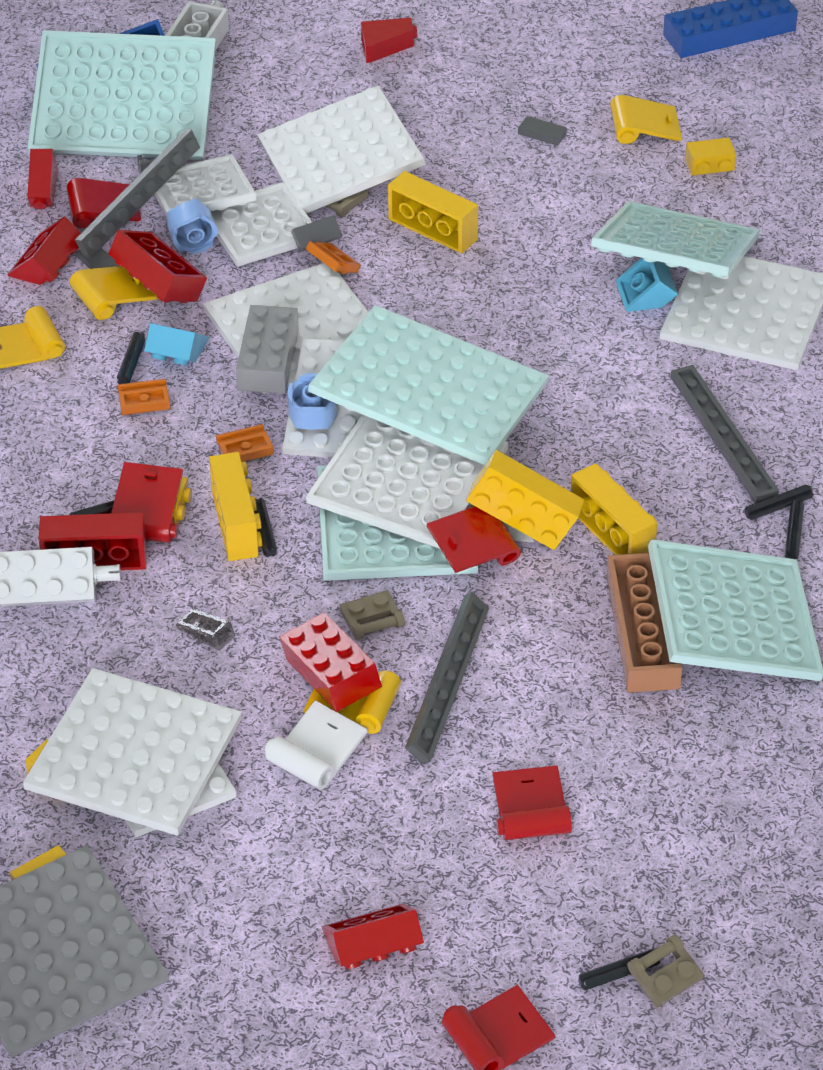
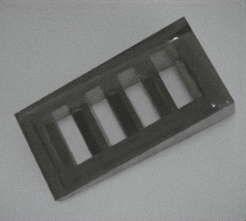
(217, 638)

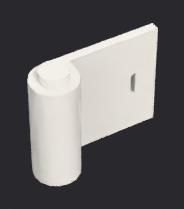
(316, 745)

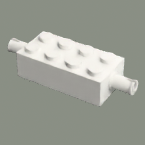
(202, 21)
(51, 576)

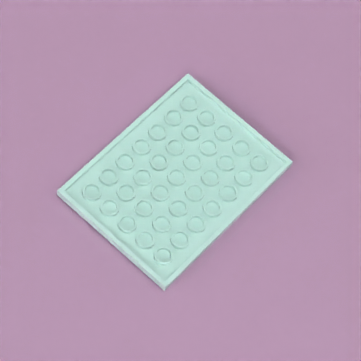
(120, 93)
(429, 384)

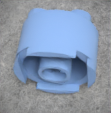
(191, 226)
(308, 409)

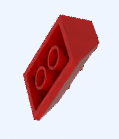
(47, 253)
(373, 935)

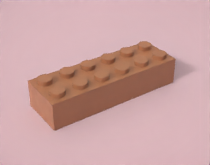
(640, 625)

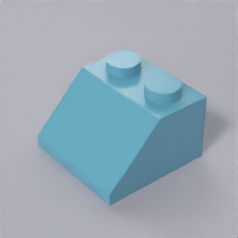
(646, 286)
(174, 343)

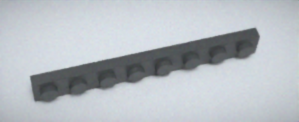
(137, 194)
(724, 433)
(447, 678)

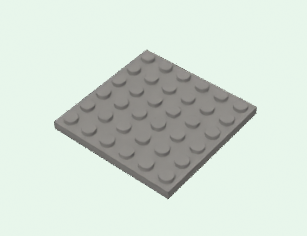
(67, 951)

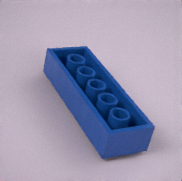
(727, 24)

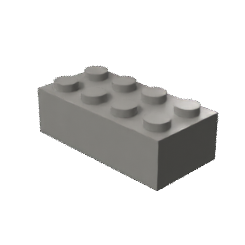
(267, 349)

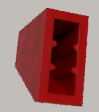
(386, 37)
(42, 178)

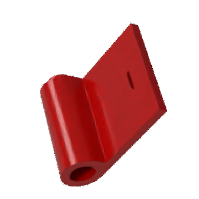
(91, 197)
(154, 493)
(473, 539)
(531, 803)
(495, 1033)

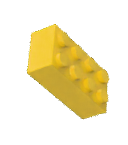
(433, 212)
(525, 500)
(235, 506)
(612, 512)

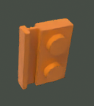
(333, 257)
(143, 396)
(249, 442)

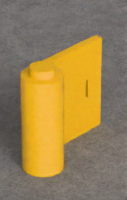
(643, 116)
(106, 287)
(30, 341)
(371, 709)

